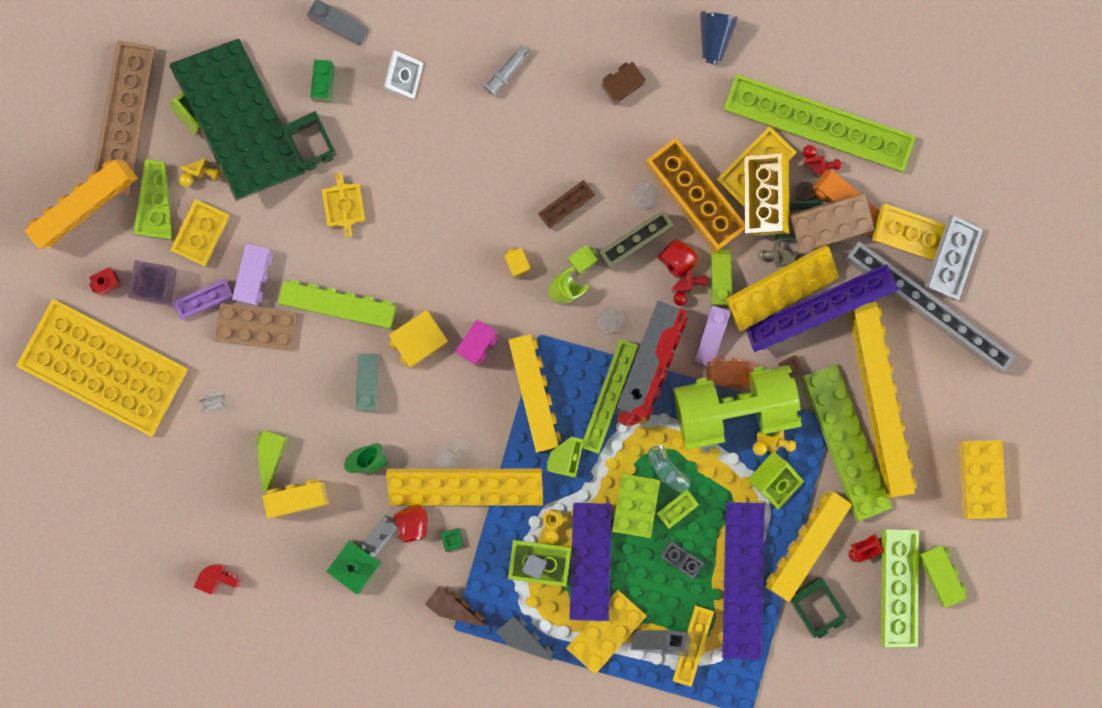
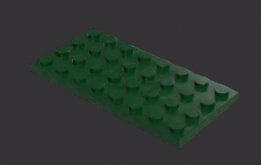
(236, 118)

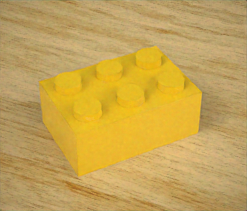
(295, 498)

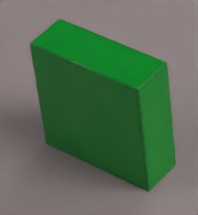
(452, 539)

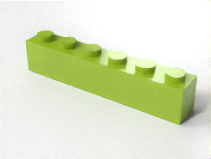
(337, 305)

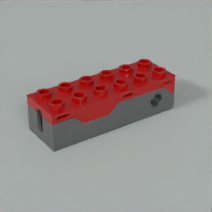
(650, 364)

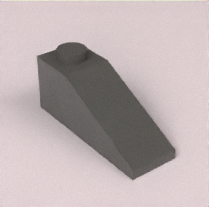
(337, 22)

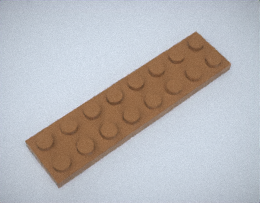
(125, 105)

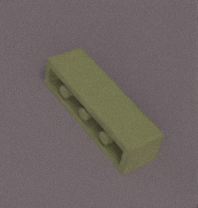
(636, 239)

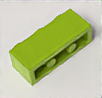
(942, 575)

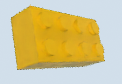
(767, 194)
(982, 479)

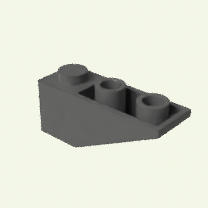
(518, 637)
(661, 642)

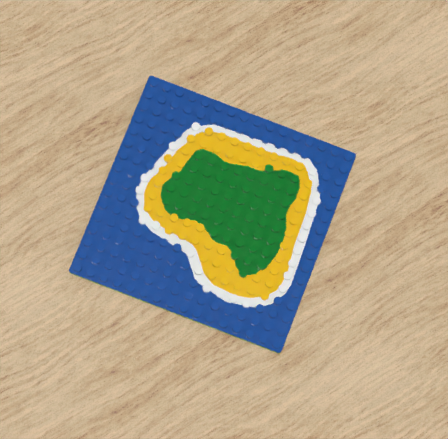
(653, 585)

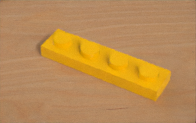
(698, 632)

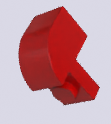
(211, 577)

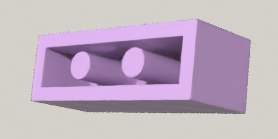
(252, 275)

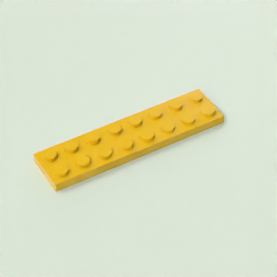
(465, 486)

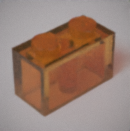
(728, 372)

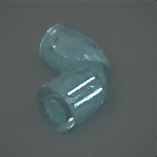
(666, 470)

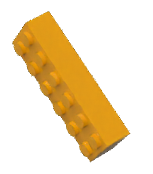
(695, 195)
(80, 204)

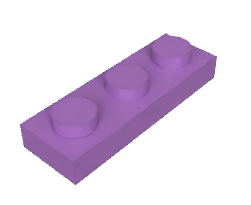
(203, 299)

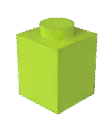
(583, 259)

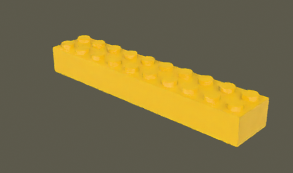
(881, 400)

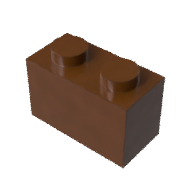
(623, 82)

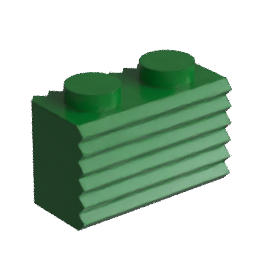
(322, 81)

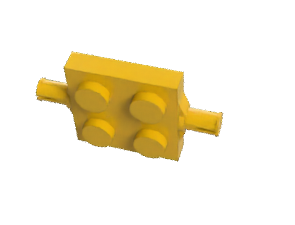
(343, 205)

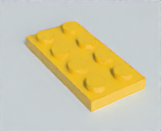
(734, 176)
(908, 232)
(602, 638)

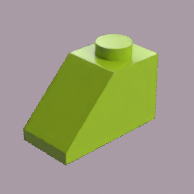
(566, 457)

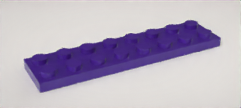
(822, 307)
(743, 580)

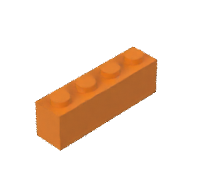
(833, 188)

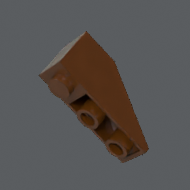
(448, 606)

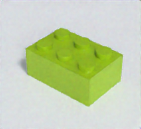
(635, 505)
(557, 562)

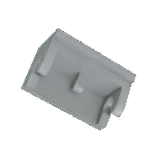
(379, 536)

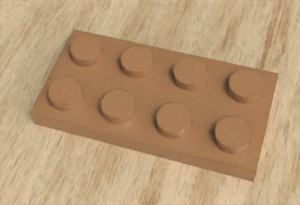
(832, 222)
(256, 327)

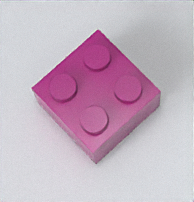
(477, 342)

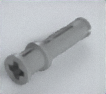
(501, 77)

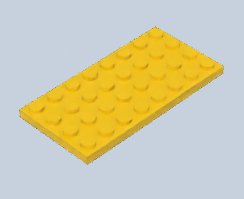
(102, 367)

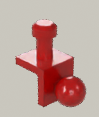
(818, 164)
(685, 285)
(866, 549)

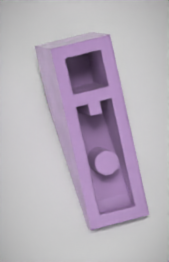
(712, 335)

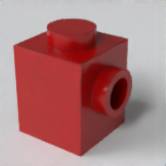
(104, 281)

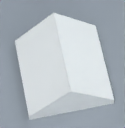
(403, 75)

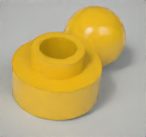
(551, 536)

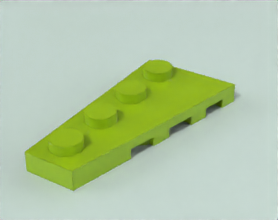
(153, 208)

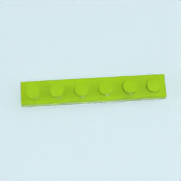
(609, 396)

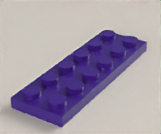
(590, 562)

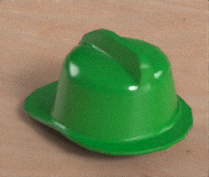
(366, 459)

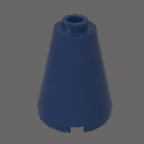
(715, 34)

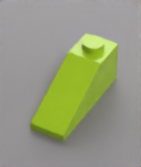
(720, 278)
(269, 454)

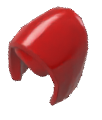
(678, 258)
(412, 523)

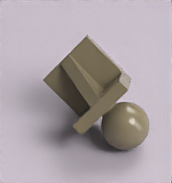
(781, 256)

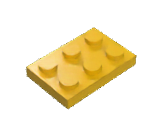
(200, 232)

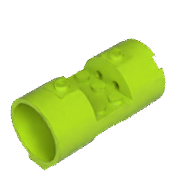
(771, 398)

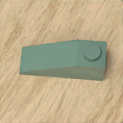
(367, 382)

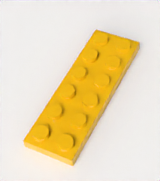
(782, 288)

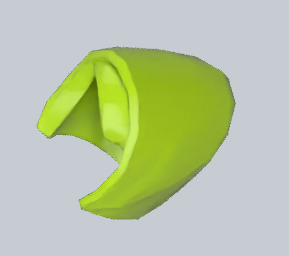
(564, 288)

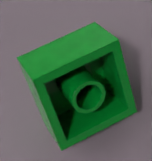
(353, 567)

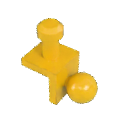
(197, 170)
(772, 443)

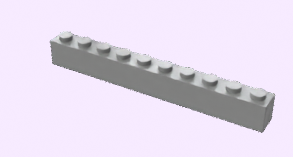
(935, 311)

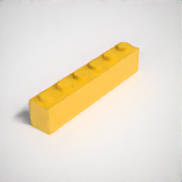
(533, 393)
(808, 545)

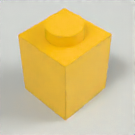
(517, 262)

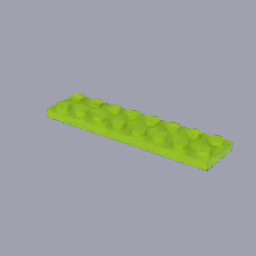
(846, 442)

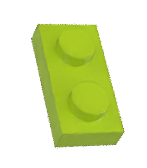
(677, 509)

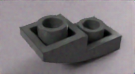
(681, 559)

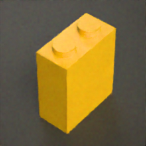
(417, 339)

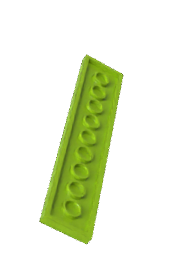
(819, 123)

